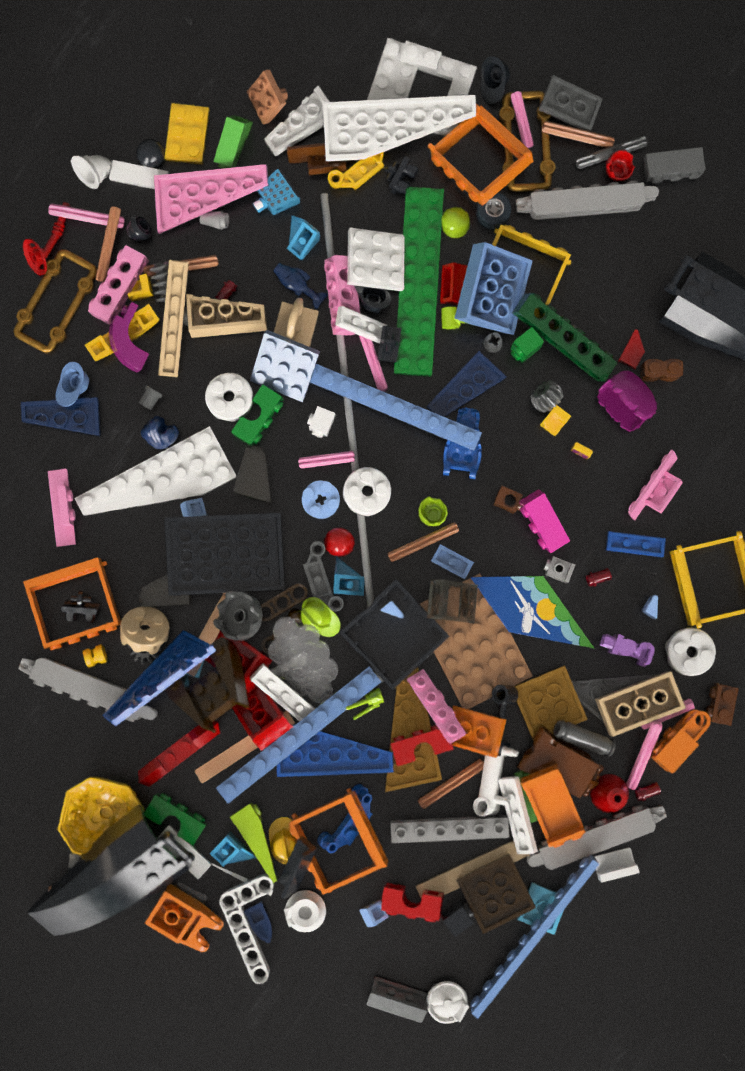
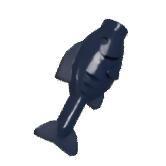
(295, 280)

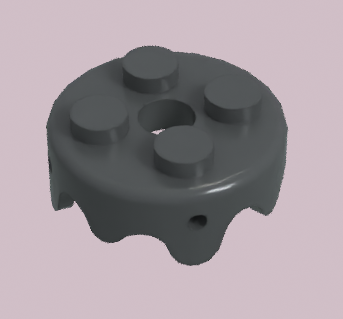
(229, 611)

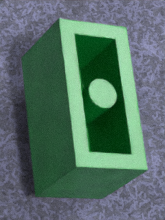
(526, 345)

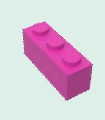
(544, 521)

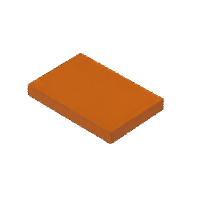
(482, 731)

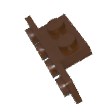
(316, 158)

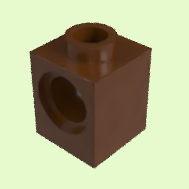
(500, 499)

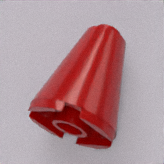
(610, 794)

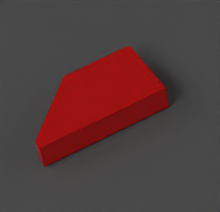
(633, 351)

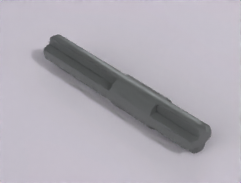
(604, 154)

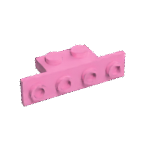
(659, 489)
(62, 508)
(436, 706)

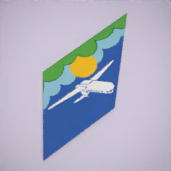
(531, 608)

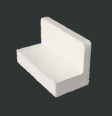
(616, 865)

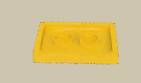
(187, 133)

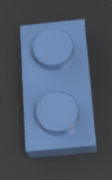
(452, 561)

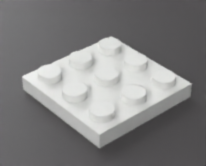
(375, 259)

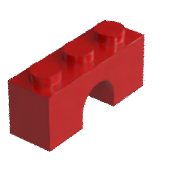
(404, 747)
(395, 902)

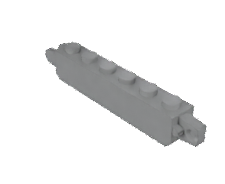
(586, 201)
(79, 685)
(600, 837)

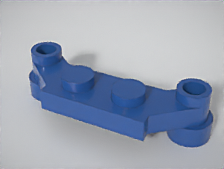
(347, 830)

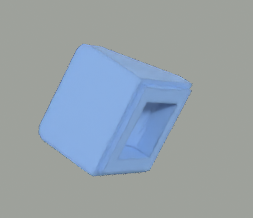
(193, 508)
(651, 606)
(392, 609)
(372, 914)

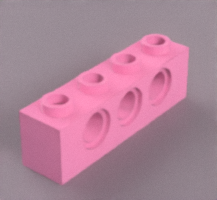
(338, 291)
(118, 295)

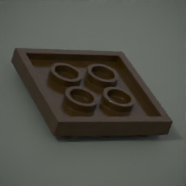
(496, 893)

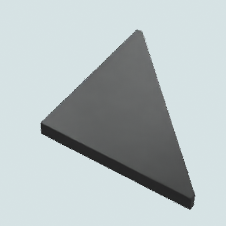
(591, 689)

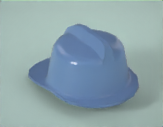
(71, 384)

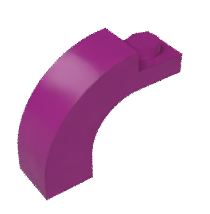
(120, 341)

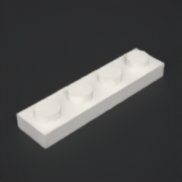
(281, 693)
(518, 815)

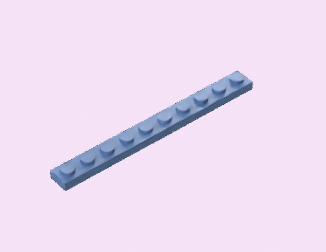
(395, 407)
(298, 735)
(538, 929)

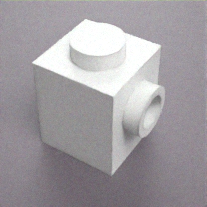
(321, 422)

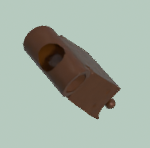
(575, 765)

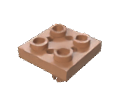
(267, 97)

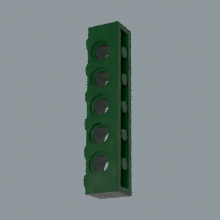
(525, 312)

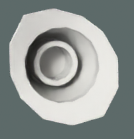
(91, 169)

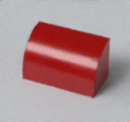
(452, 282)

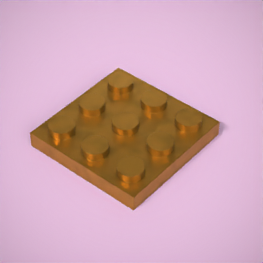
(549, 700)

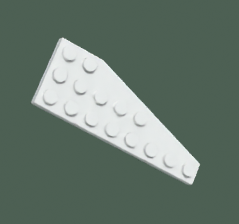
(373, 126)
(176, 473)

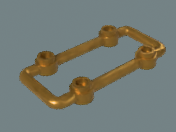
(547, 166)
(56, 333)

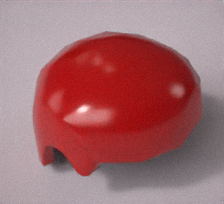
(620, 166)
(339, 542)

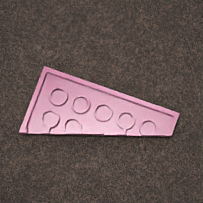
(192, 194)

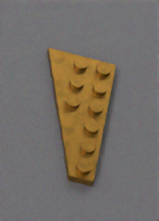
(409, 717)

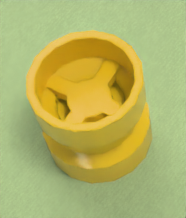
(95, 656)

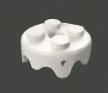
(233, 409)
(364, 504)
(677, 648)

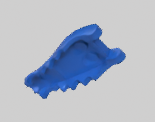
(460, 457)

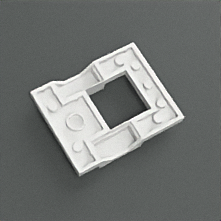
(400, 65)

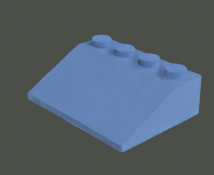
(493, 288)

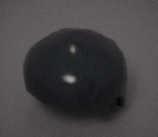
(150, 153)

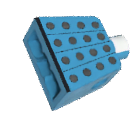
(277, 195)

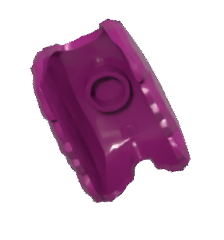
(627, 400)

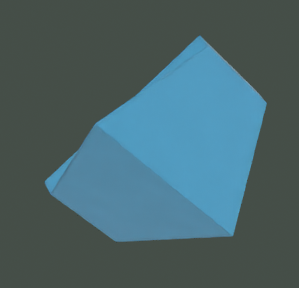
(302, 237)
(347, 580)
(231, 850)

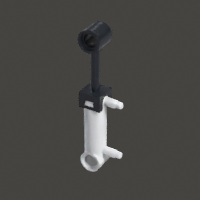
(493, 766)

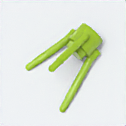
(373, 698)

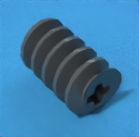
(161, 271)

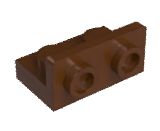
(722, 703)

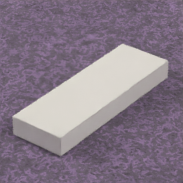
(134, 174)
(359, 324)
(199, 864)

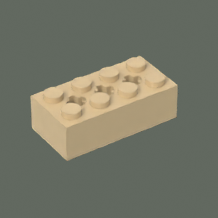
(651, 710)

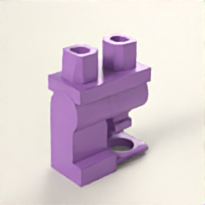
(625, 647)

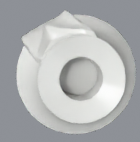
(305, 911)
(447, 1002)

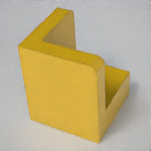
(142, 289)
(555, 420)

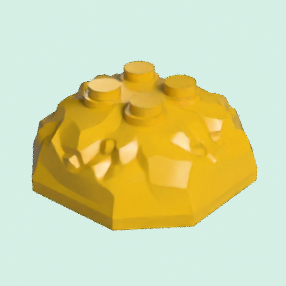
(92, 809)

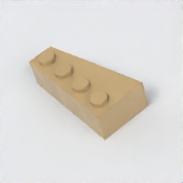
(223, 317)

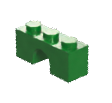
(250, 431)
(191, 824)

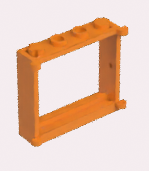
(499, 132)
(61, 576)
(365, 830)

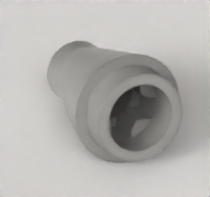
(215, 219)

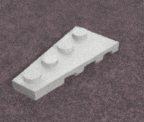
(299, 124)

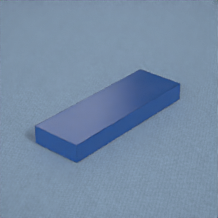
(635, 544)

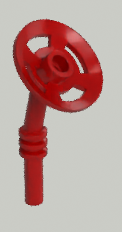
(37, 256)

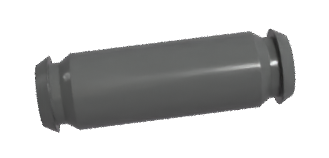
(584, 738)

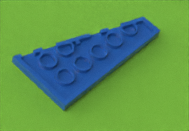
(174, 662)
(335, 756)

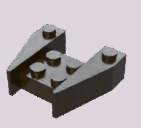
(214, 691)

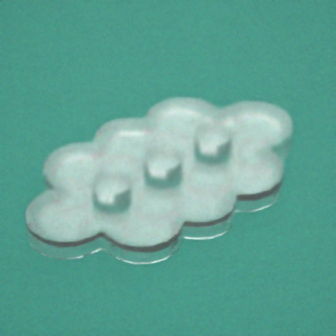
(303, 659)

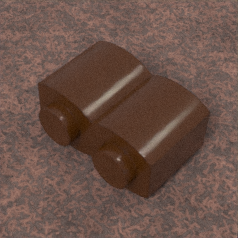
(664, 370)

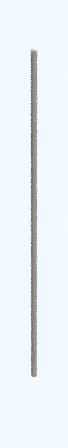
(349, 417)

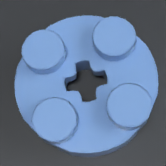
(326, 490)

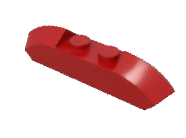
(176, 754)

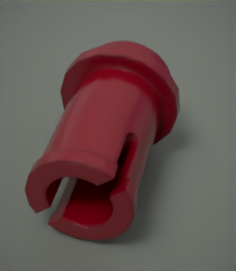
(226, 290)
(598, 577)
(647, 791)

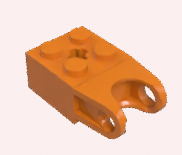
(680, 740)
(185, 923)

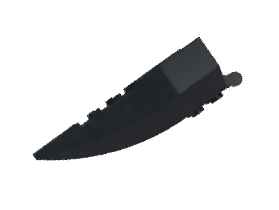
(708, 305)
(112, 876)

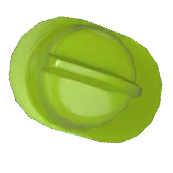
(319, 615)

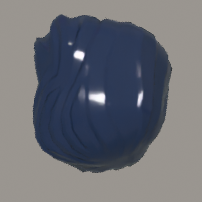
(159, 434)

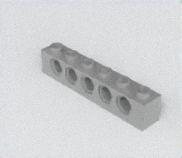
(449, 829)

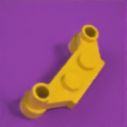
(357, 174)

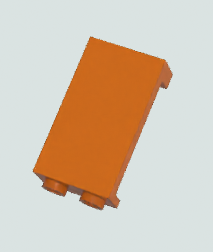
(553, 806)

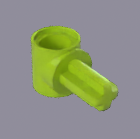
(448, 316)

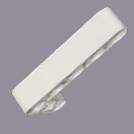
(244, 926)

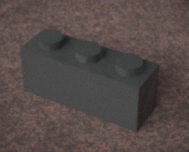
(674, 165)

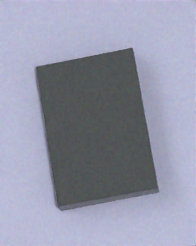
(570, 103)

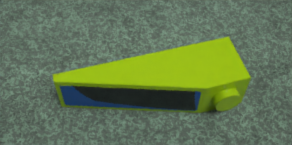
(253, 831)

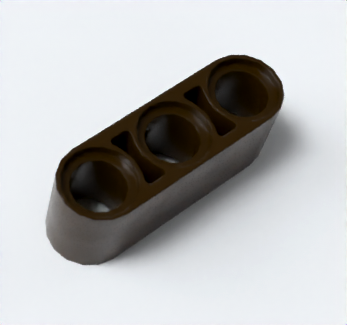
(289, 595)

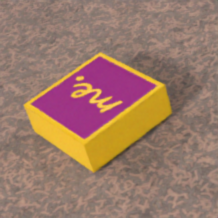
(581, 450)

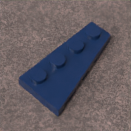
(469, 383)
(78, 417)

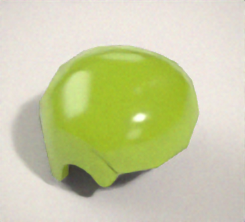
(455, 222)
(432, 511)

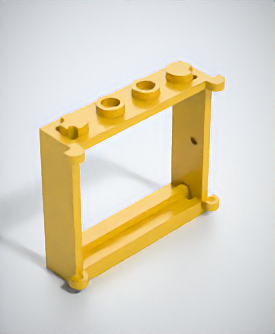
(542, 246)
(685, 584)

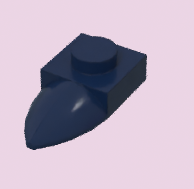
(259, 921)

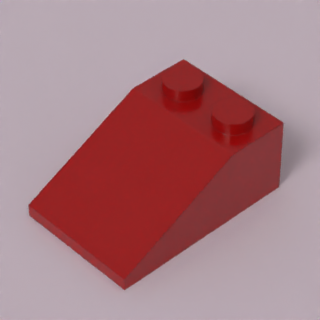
(250, 658)
(262, 719)

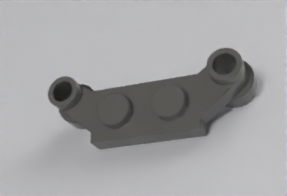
(318, 579)

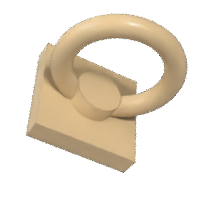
(296, 322)

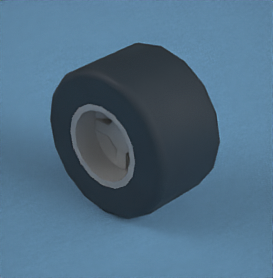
(501, 210)

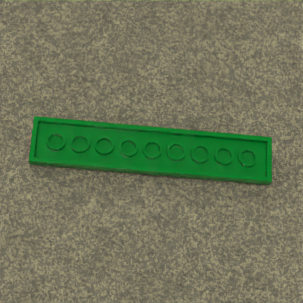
(421, 272)

